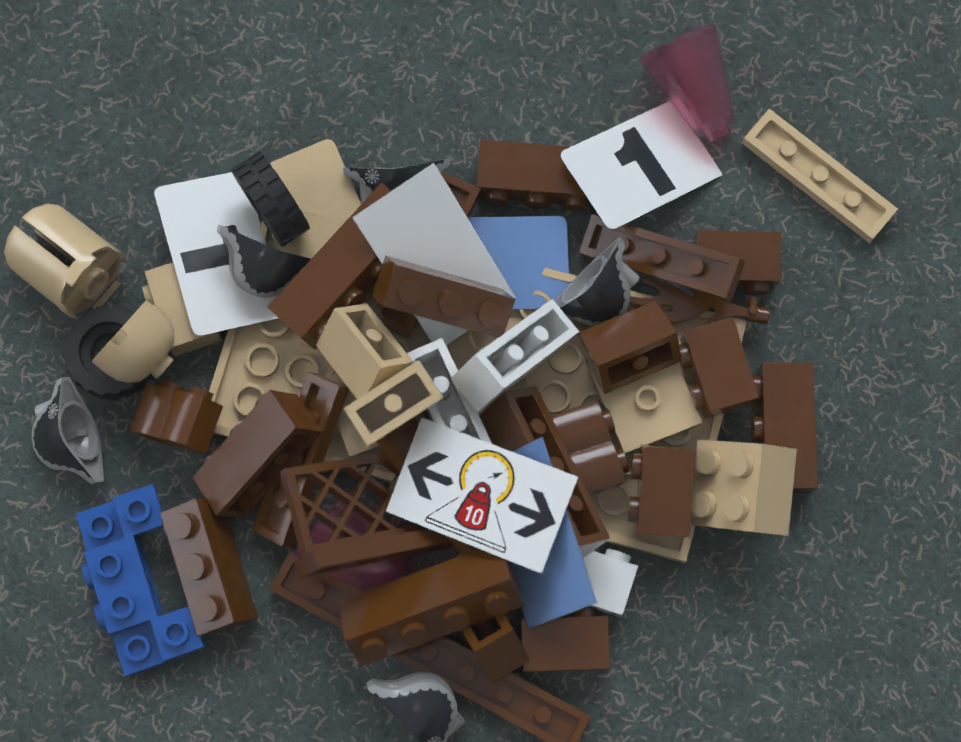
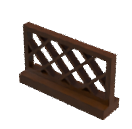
(353, 549)

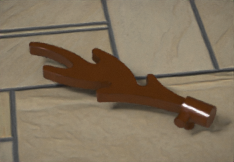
(687, 307)

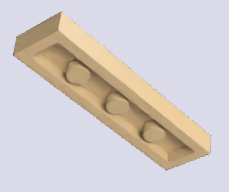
(819, 175)

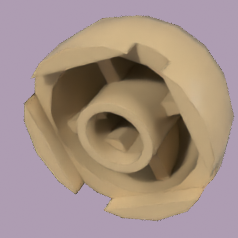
(139, 346)

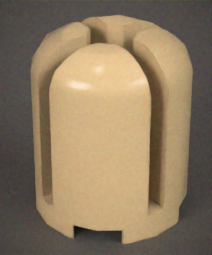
(72, 287)

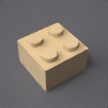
(743, 486)

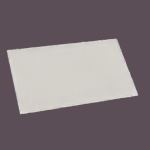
(429, 228)

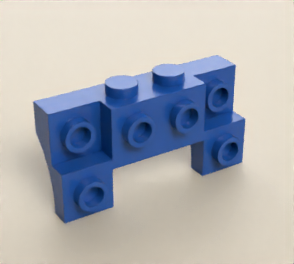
(125, 584)

